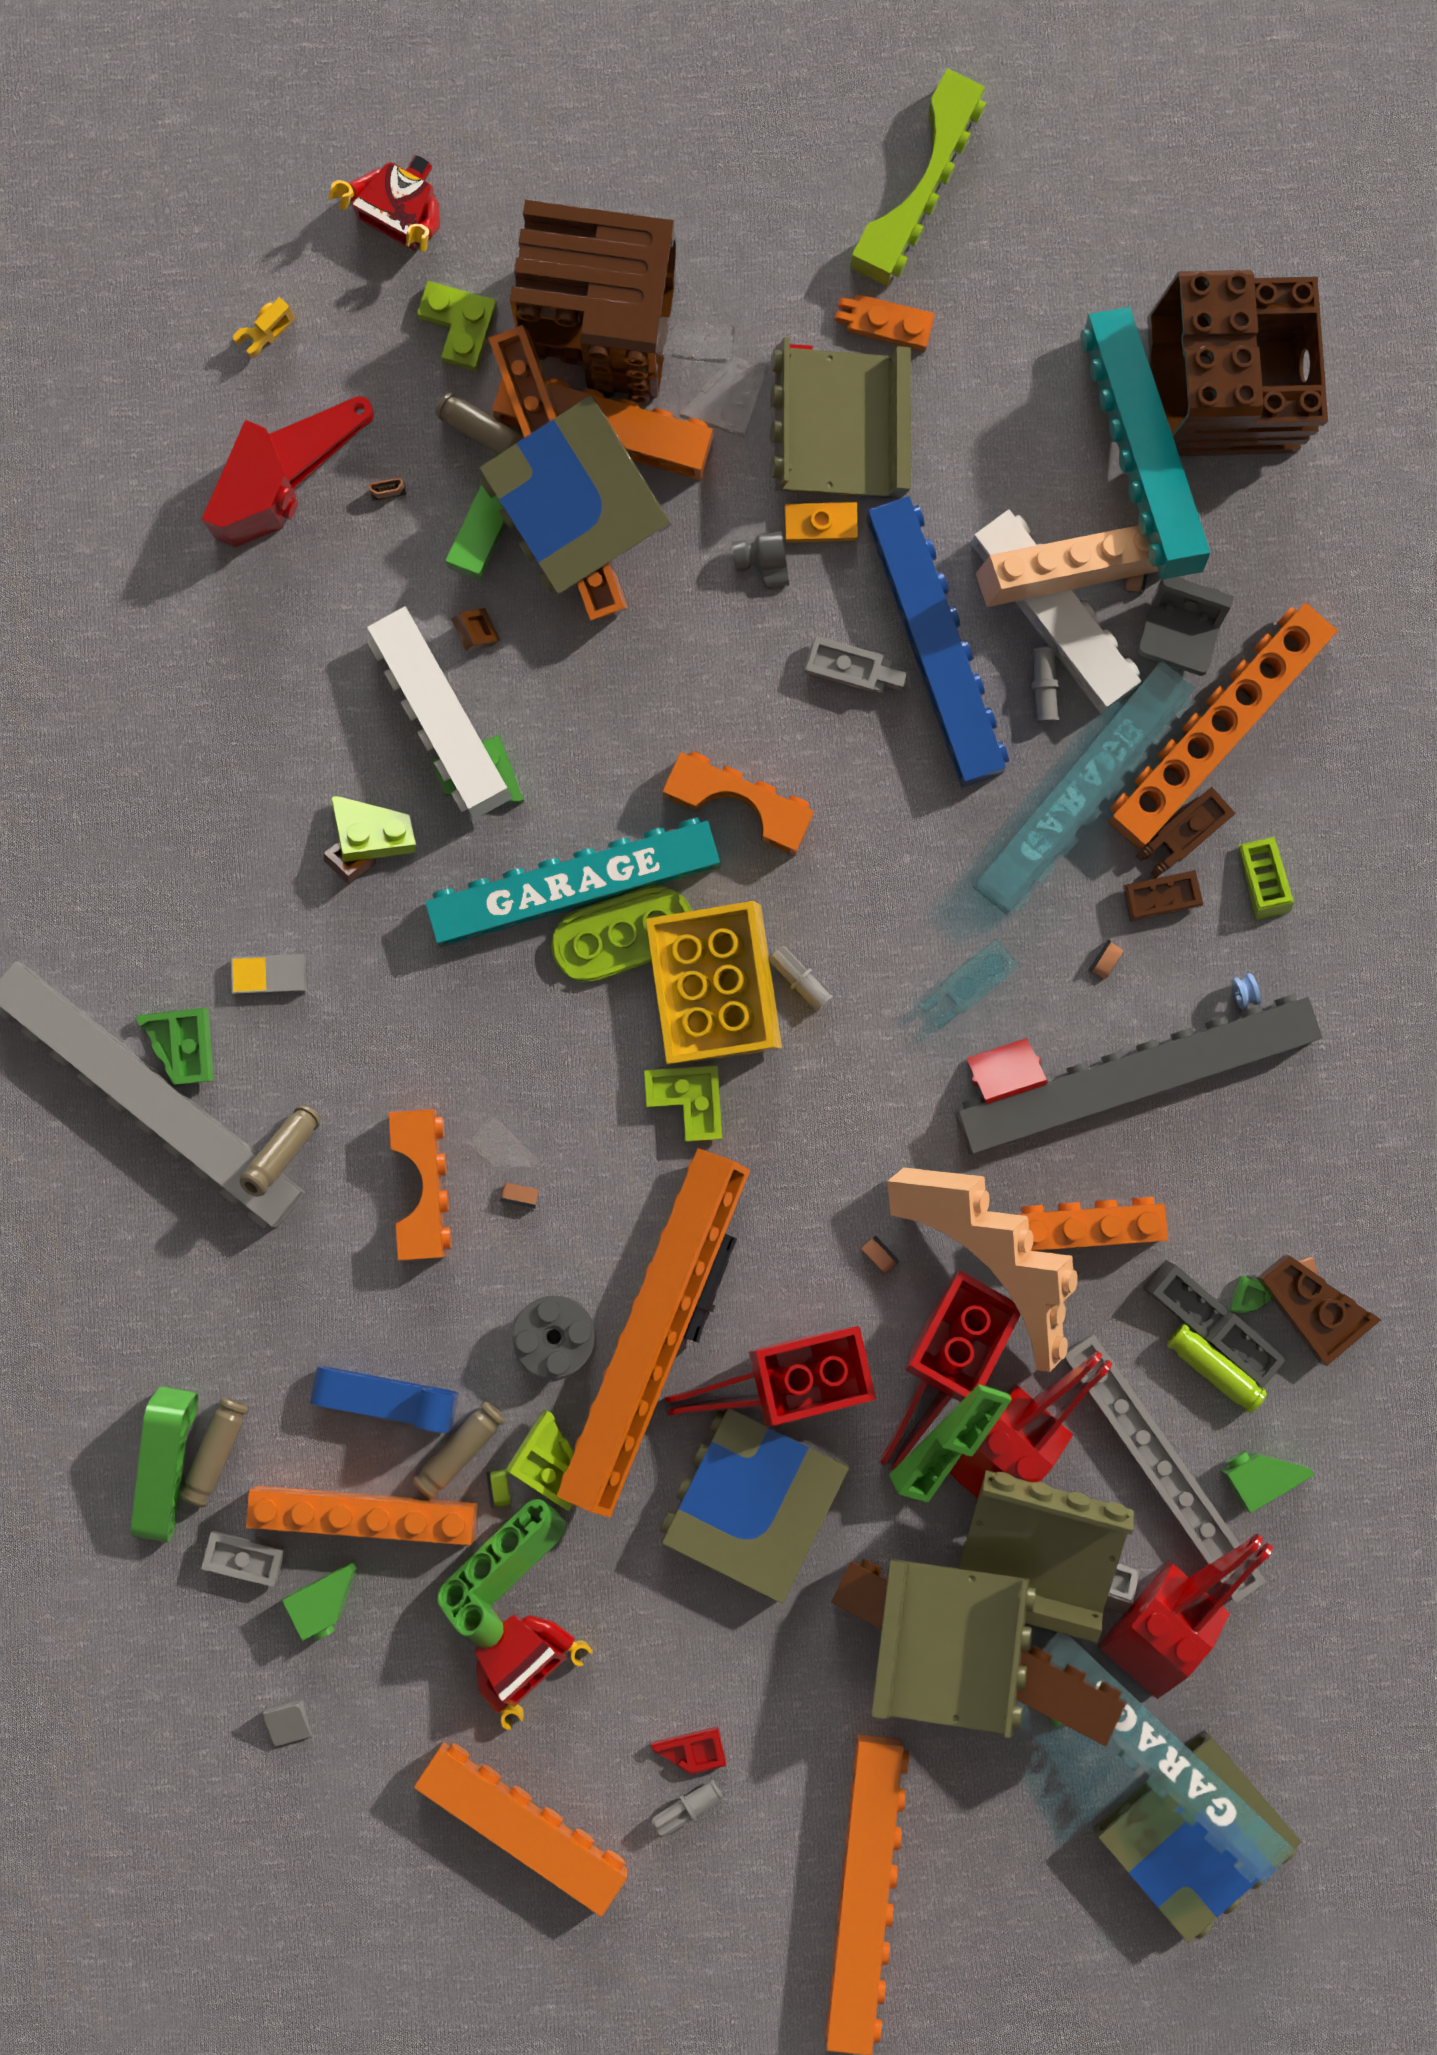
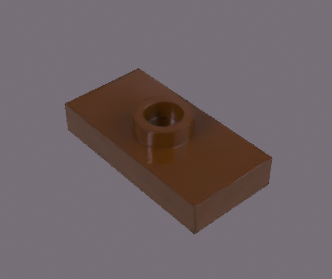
(1162, 895)

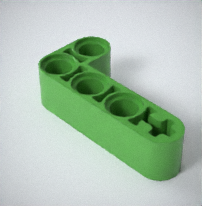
(161, 1463)
(496, 1568)

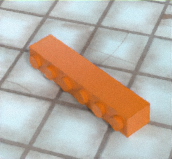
(647, 435)
(362, 1515)
(522, 1828)

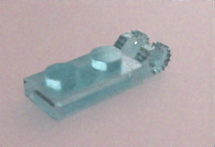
(973, 981)

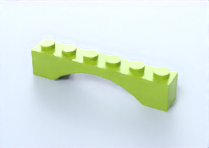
(886, 240)

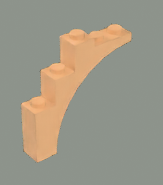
(1001, 1241)

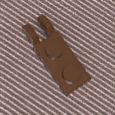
(1189, 829)

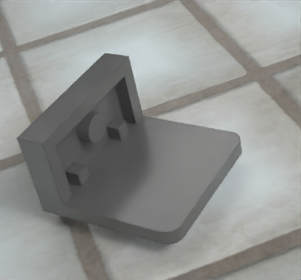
(1183, 625)

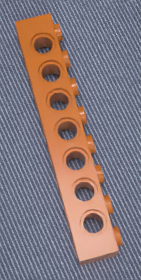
(1311, 634)

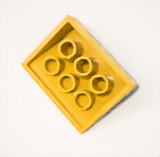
(714, 983)

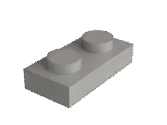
(243, 1558)

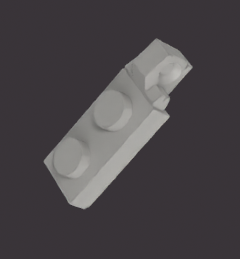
(852, 666)

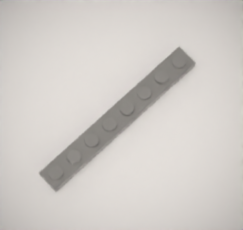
(1161, 1463)

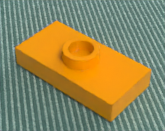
(821, 522)

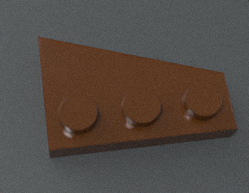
(1317, 1311)

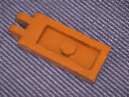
(886, 321)

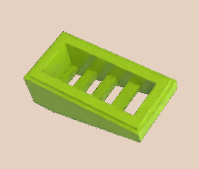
(1274, 907)

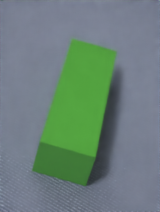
(477, 536)
(956, 1435)

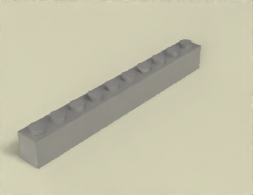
(140, 1090)

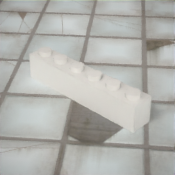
(1066, 623)
(439, 712)

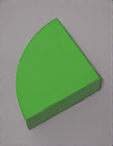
(1248, 1296)

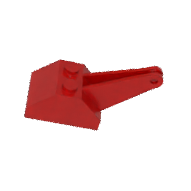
(265, 468)
(955, 1351)
(798, 1378)
(1026, 1436)
(1177, 1621)

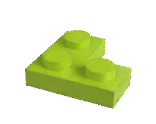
(467, 317)
(694, 1089)

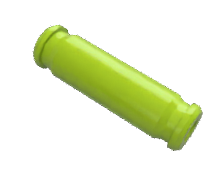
(1216, 1368)

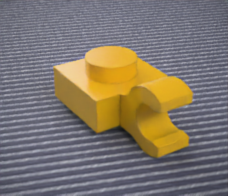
(270, 323)

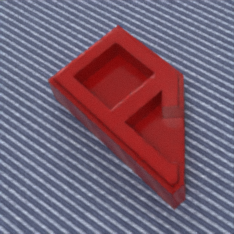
(693, 1751)

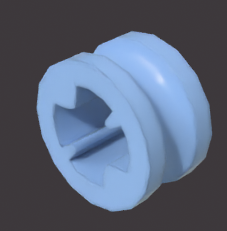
(1246, 991)

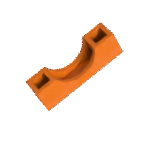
(697, 783)
(423, 1231)

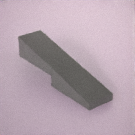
(1214, 1323)

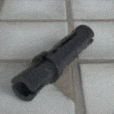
(708, 1294)

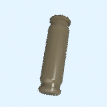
(476, 423)
(280, 1151)
(459, 1450)
(213, 1452)

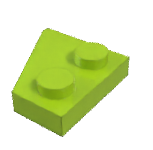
(543, 1459)

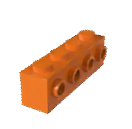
(1098, 1226)

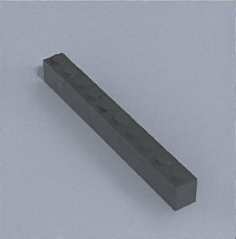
(1140, 1074)

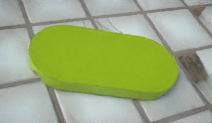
(612, 933)

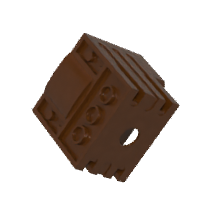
(596, 292)
(1233, 362)

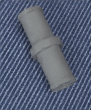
(1045, 684)

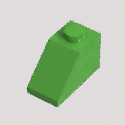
(1261, 1478)
(320, 1603)

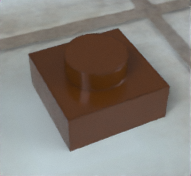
(475, 629)
(347, 870)

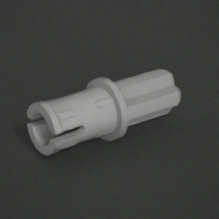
(800, 978)
(687, 1808)

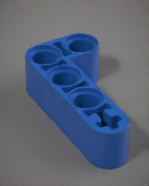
(385, 1398)

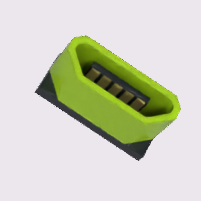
(498, 1488)

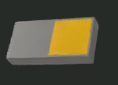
(268, 974)

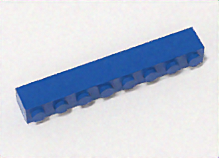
(936, 641)

